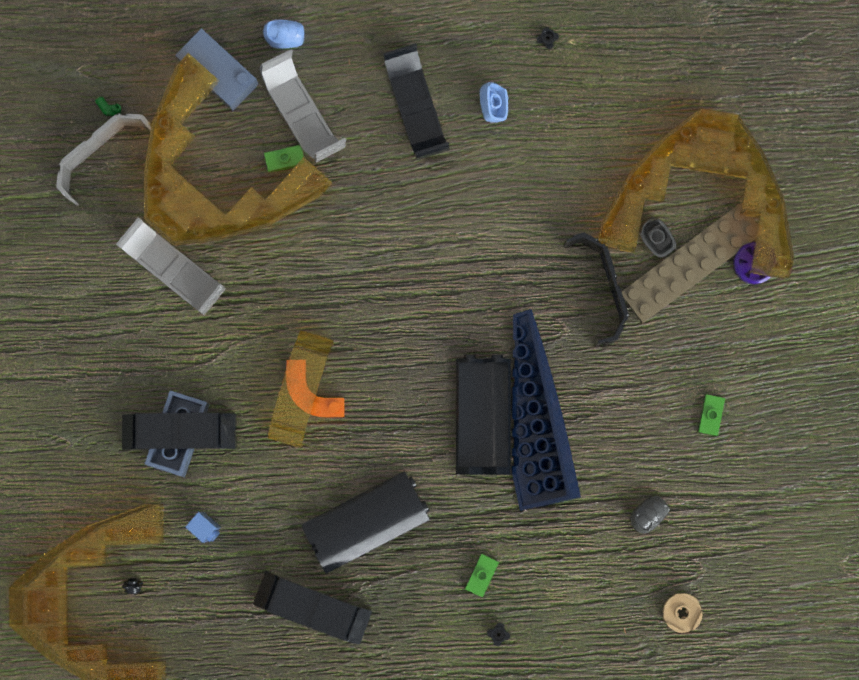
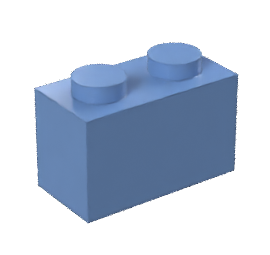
(203, 527)

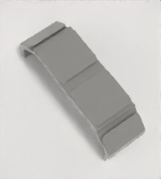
(298, 108)
(88, 147)
(170, 266)

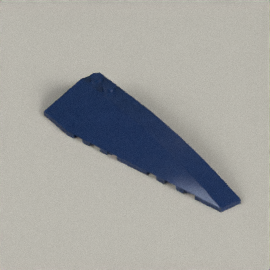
(541, 450)

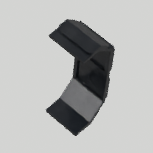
(415, 102)
(594, 244)
(179, 431)
(312, 608)

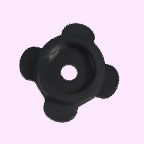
(546, 32)
(132, 585)
(498, 629)

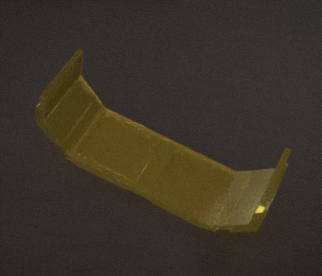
(299, 388)

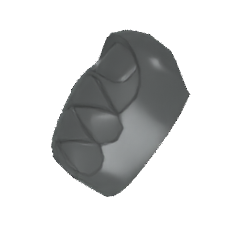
(657, 236)
(649, 514)

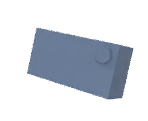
(234, 80)
(176, 460)

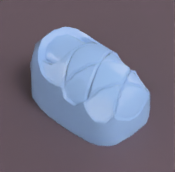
(284, 33)
(494, 102)

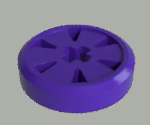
(742, 264)

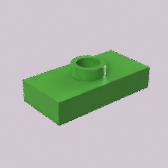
(283, 158)
(711, 415)
(482, 575)

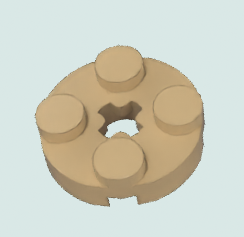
(686, 623)

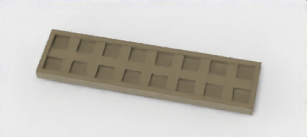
(690, 264)

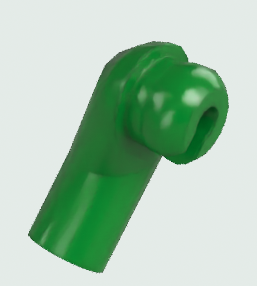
(108, 110)

